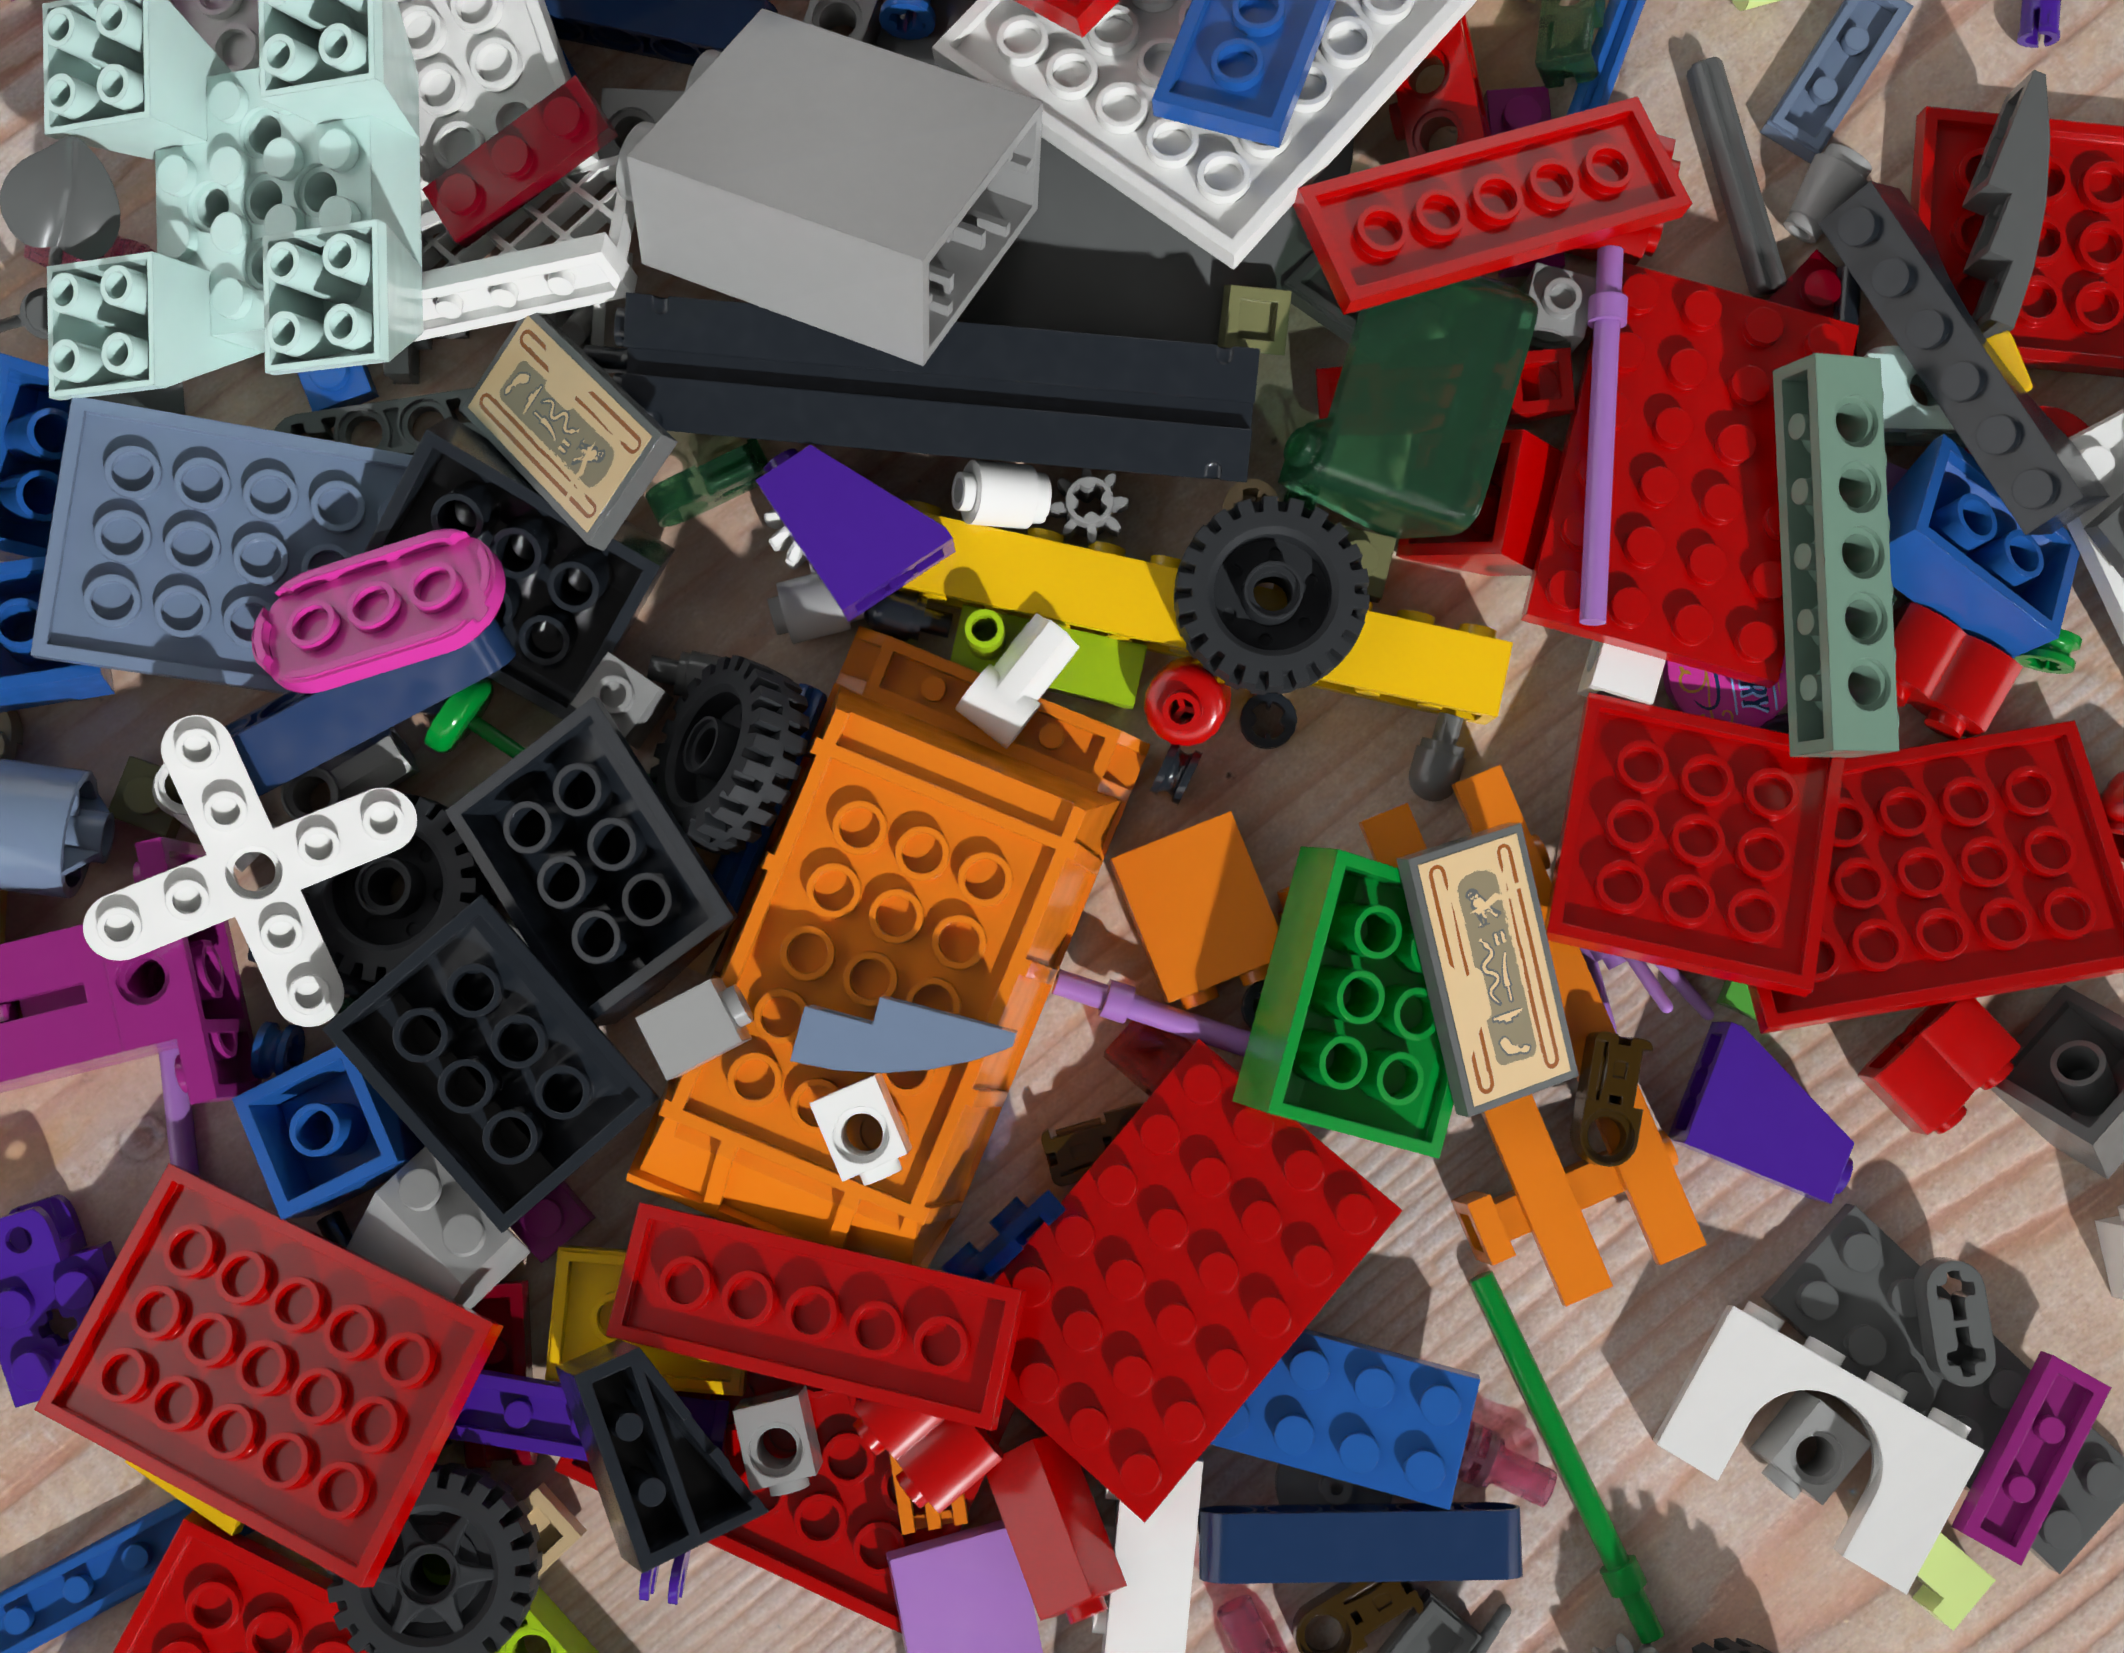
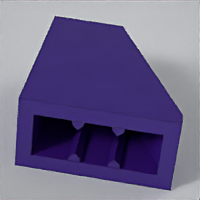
(850, 528)
(1759, 1118)

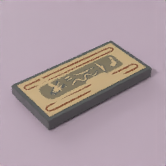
(568, 428)
(1488, 968)

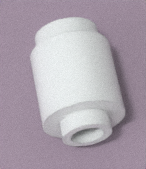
(1001, 494)

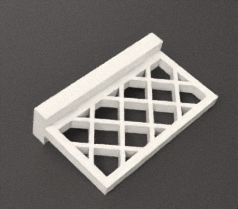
(528, 277)

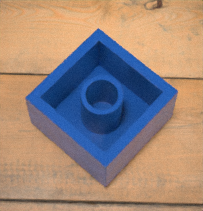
(27, 679)
(323, 1135)

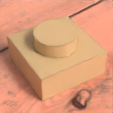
(555, 1524)

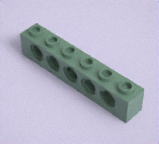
(1835, 557)

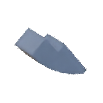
(898, 1040)

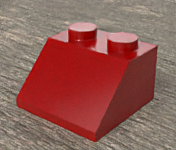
(1512, 517)

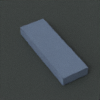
(1834, 74)

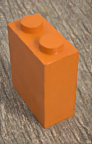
(1198, 910)

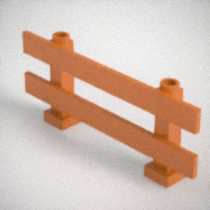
(1544, 1193)

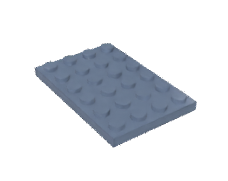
(184, 532)

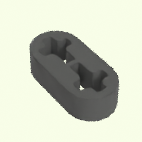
(1970, 1319)

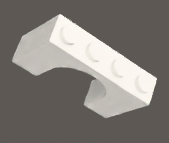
(1916, 1459)

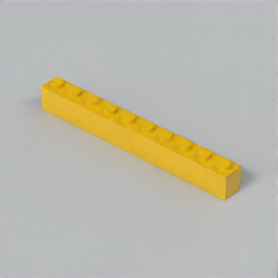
(1132, 600)

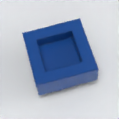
(338, 387)

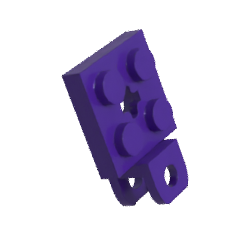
(39, 1273)

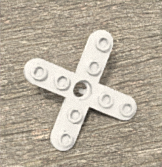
(207, 892)

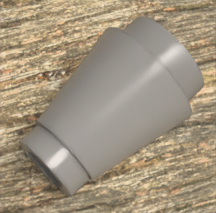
(1827, 185)

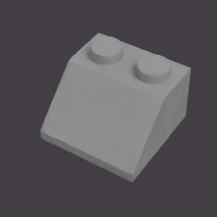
(435, 1234)

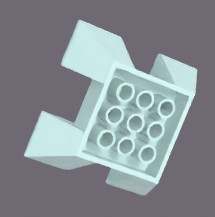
(275, 192)

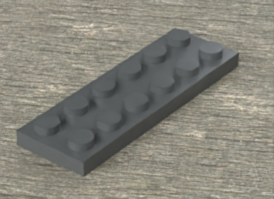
(1859, 1298)

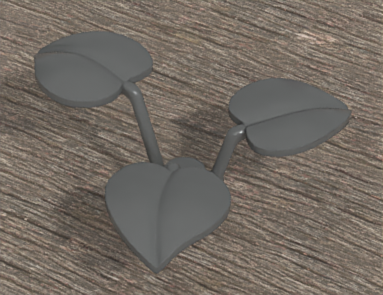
(68, 204)

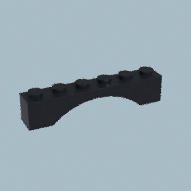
(2006, 432)

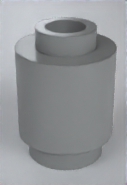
(806, 610)

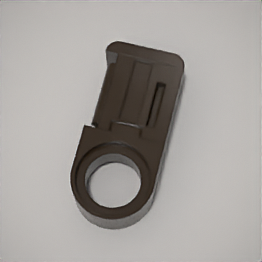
(1608, 1090)
(1081, 1144)
(1358, 1609)

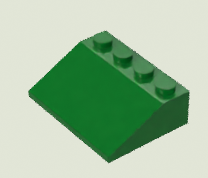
(1347, 1012)

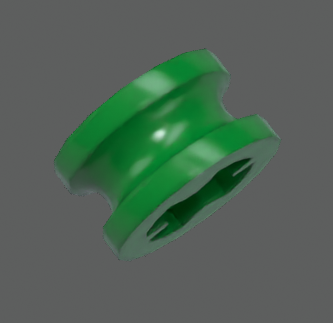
(2054, 655)

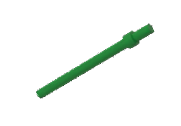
(1619, 1570)

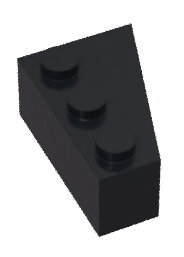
(650, 1458)

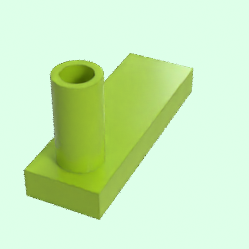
(1100, 670)

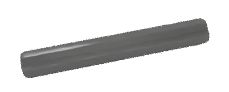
(1736, 177)

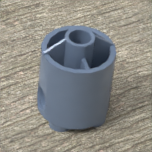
(50, 828)

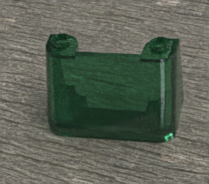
(1418, 410)

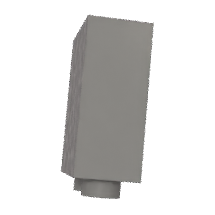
(835, 183)

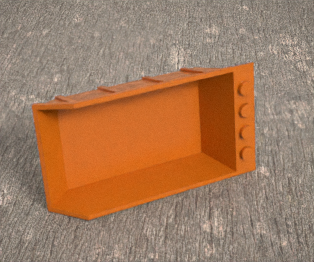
(906, 872)

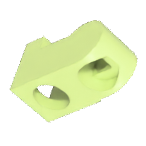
(1950, 1583)

